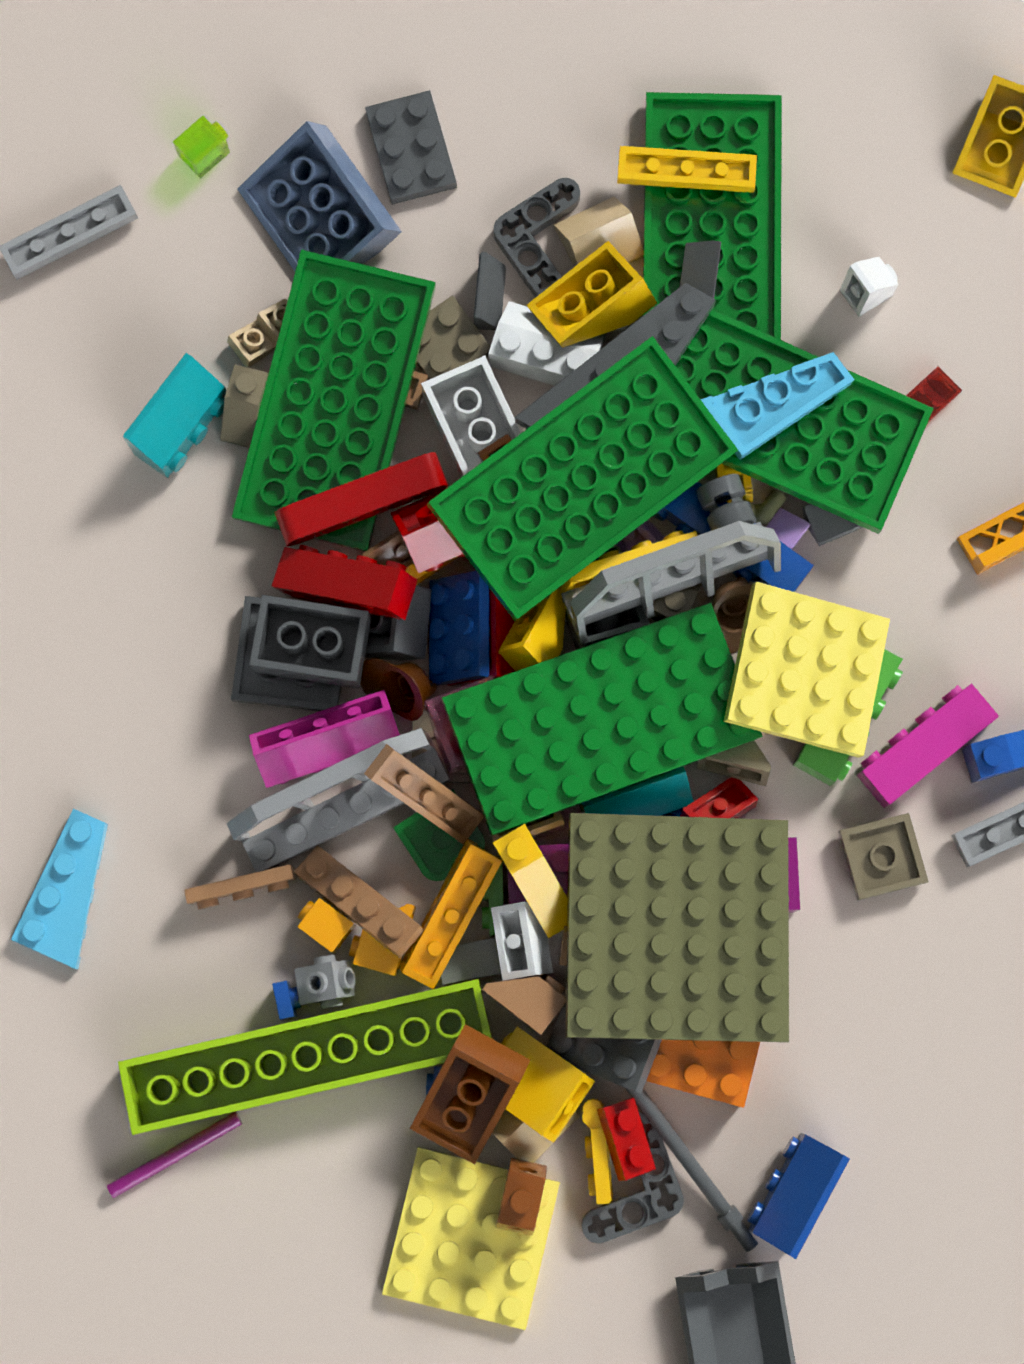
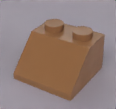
(529, 999)

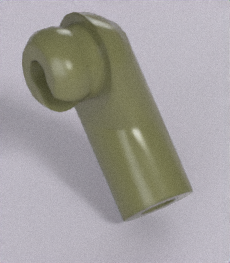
(767, 510)

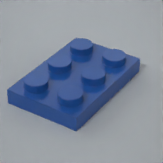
(458, 629)

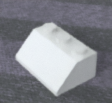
(529, 350)

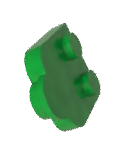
(431, 846)

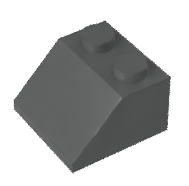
(400, 638)

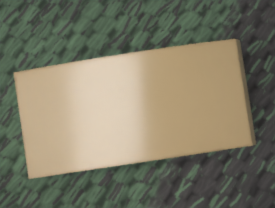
(259, 337)

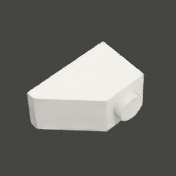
(868, 284)
(520, 942)

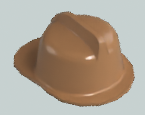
(730, 609)

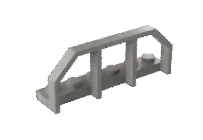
(671, 571)
(334, 815)

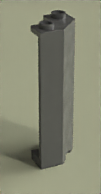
(735, 1315)

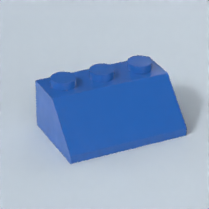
(797, 1194)

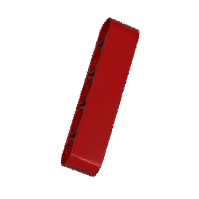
(361, 499)

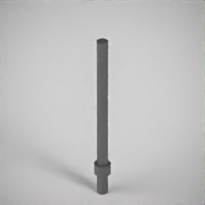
(728, 1215)

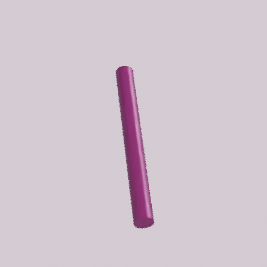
(174, 1154)

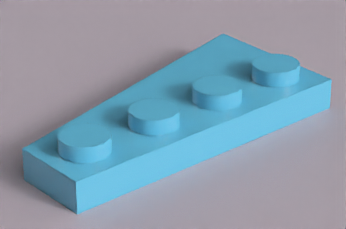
(775, 402)
(62, 898)

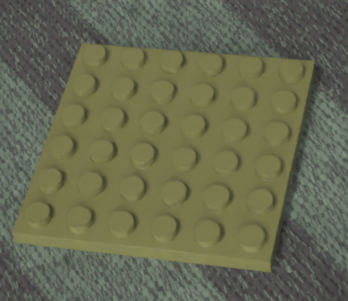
(677, 928)

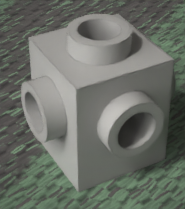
(325, 982)

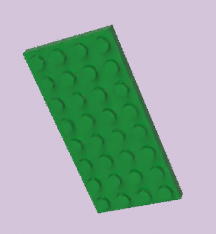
(743, 221)
(334, 387)
(837, 457)
(582, 478)
(597, 719)

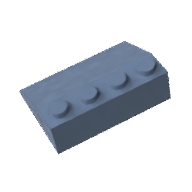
(318, 200)

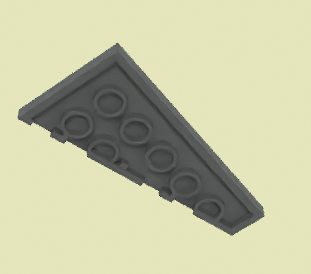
(672, 325)

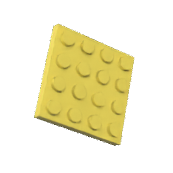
(807, 670)
(450, 1245)

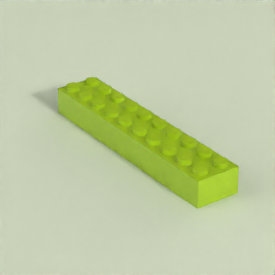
(299, 1057)

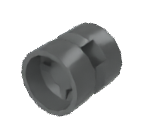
(720, 491)

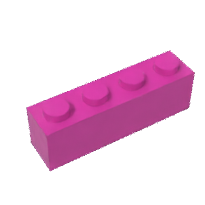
(322, 738)
(927, 745)

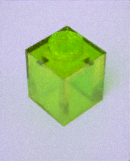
(202, 146)

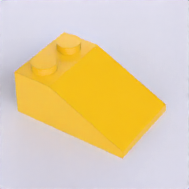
(996, 140)
(593, 298)

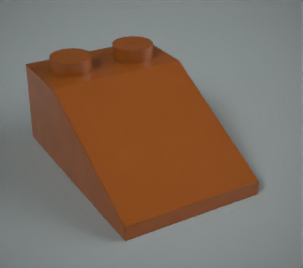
(470, 1094)

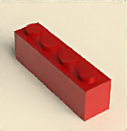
(345, 582)

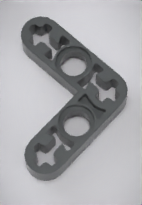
(524, 237)
(646, 1198)

